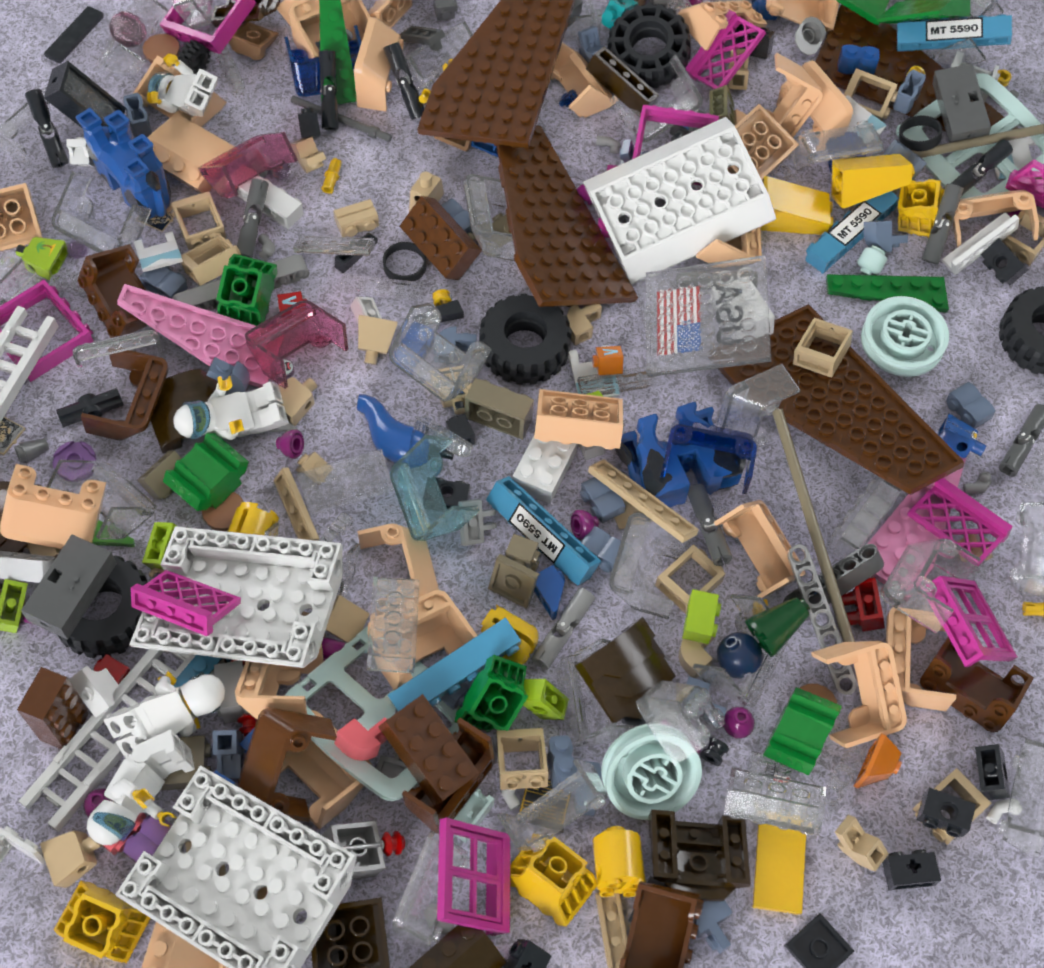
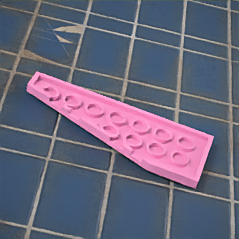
(194, 329)
(902, 530)

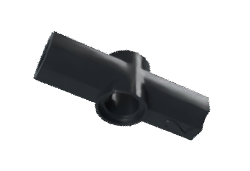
(89, 404)

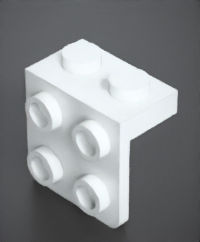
(10, 838)

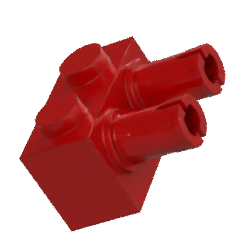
(869, 610)

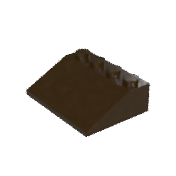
(353, 937)
(462, 949)

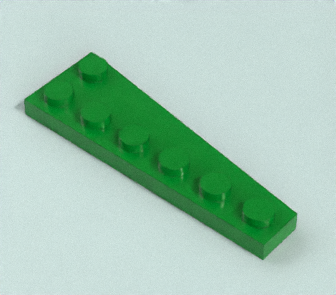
(334, 38)
(880, 287)

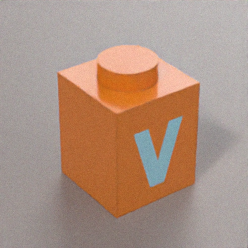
(608, 360)

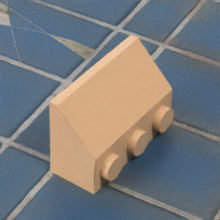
(390, 10)

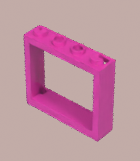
(173, 26)
(670, 116)
(33, 296)

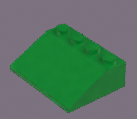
(925, 9)

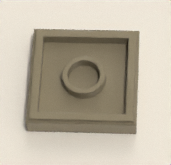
(513, 581)

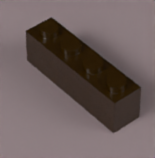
(621, 80)

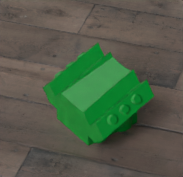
(246, 289)
(207, 473)
(495, 695)
(802, 730)

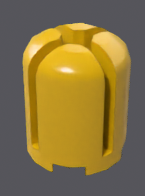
(252, 520)
(526, 632)

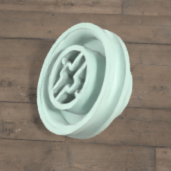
(899, 336)
(643, 776)

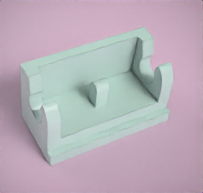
(475, 810)

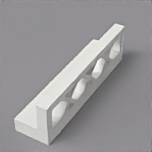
(977, 244)

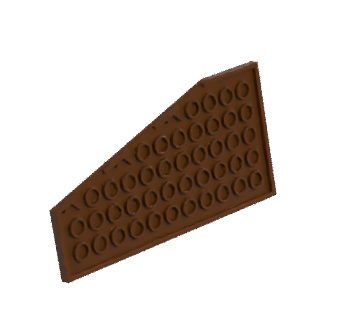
(499, 75)
(554, 231)
(854, 411)

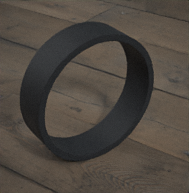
(920, 121)
(404, 246)

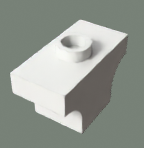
(78, 152)
(95, 689)

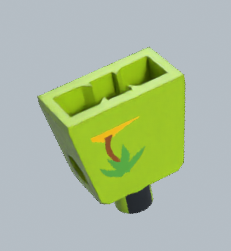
(44, 255)

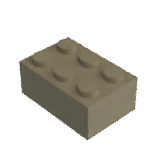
(499, 408)

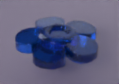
(568, 98)

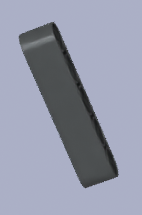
(848, 572)

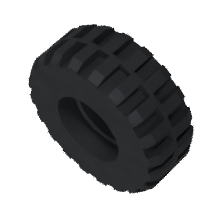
(651, 22)
(1018, 333)
(521, 363)
(116, 631)

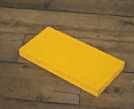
(779, 869)

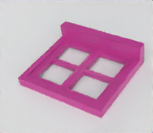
(959, 627)
(496, 877)

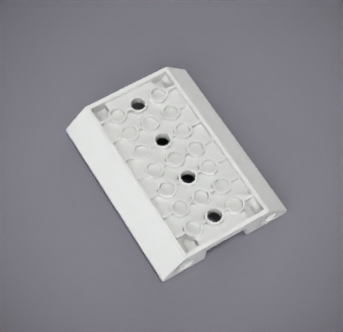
(690, 218)
(260, 571)
(262, 851)

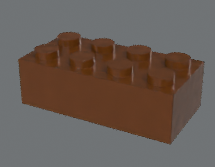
(440, 238)
(53, 708)
(428, 749)

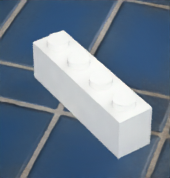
(277, 204)

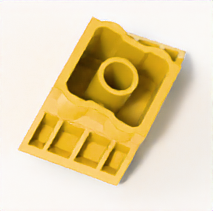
(919, 206)
(553, 880)
(101, 923)

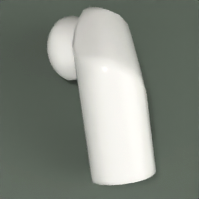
(511, 799)
(997, 810)

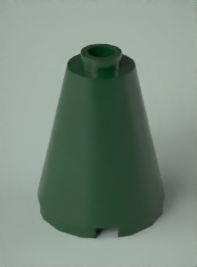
(778, 624)

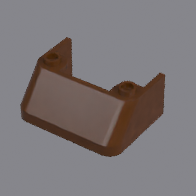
(149, 376)
(272, 737)
(480, 752)

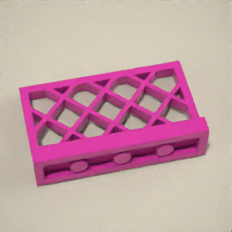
(703, 58)
(1025, 180)
(969, 511)
(182, 610)

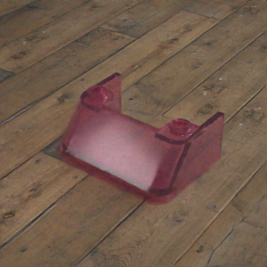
(247, 161)
(289, 332)

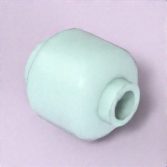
(872, 260)

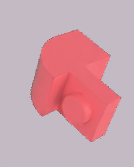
(358, 742)

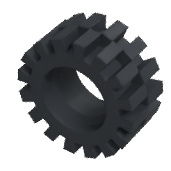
(195, 56)

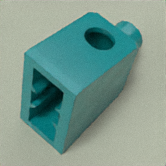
(615, 9)

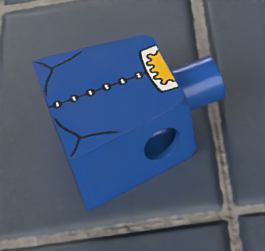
(960, 437)

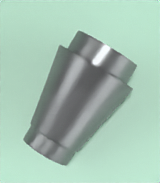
(31, 449)

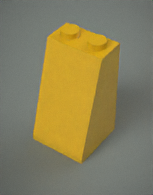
(868, 177)
(798, 208)

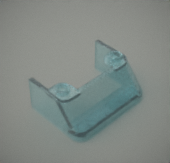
(419, 492)

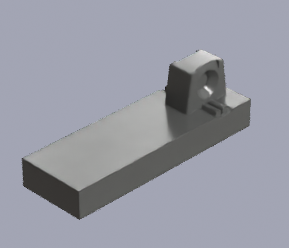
(424, 36)

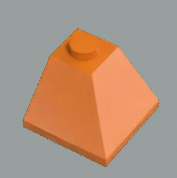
(879, 763)

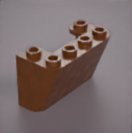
(103, 280)
(978, 690)
(662, 927)

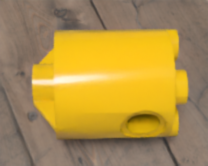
(618, 861)

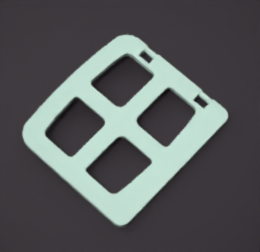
(1018, 115)
(374, 710)

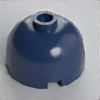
(739, 654)

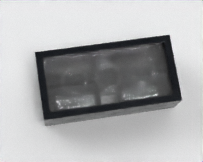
(75, 92)

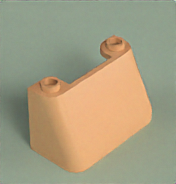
(801, 9)
(215, 104)

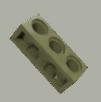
(722, 103)

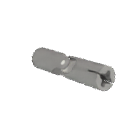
(570, 619)

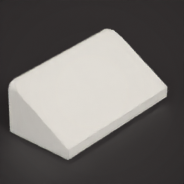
(365, 306)

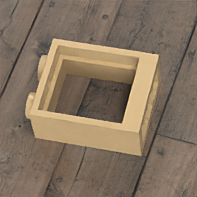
(877, 81)
(202, 202)
(1024, 252)
(208, 259)
(816, 360)
(676, 593)
(531, 740)
(967, 792)

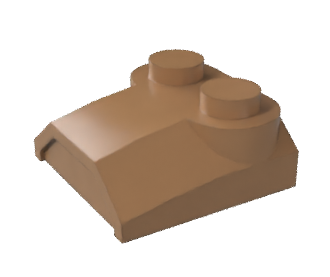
(252, 40)

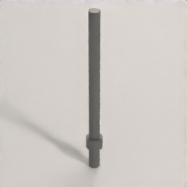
(372, 130)

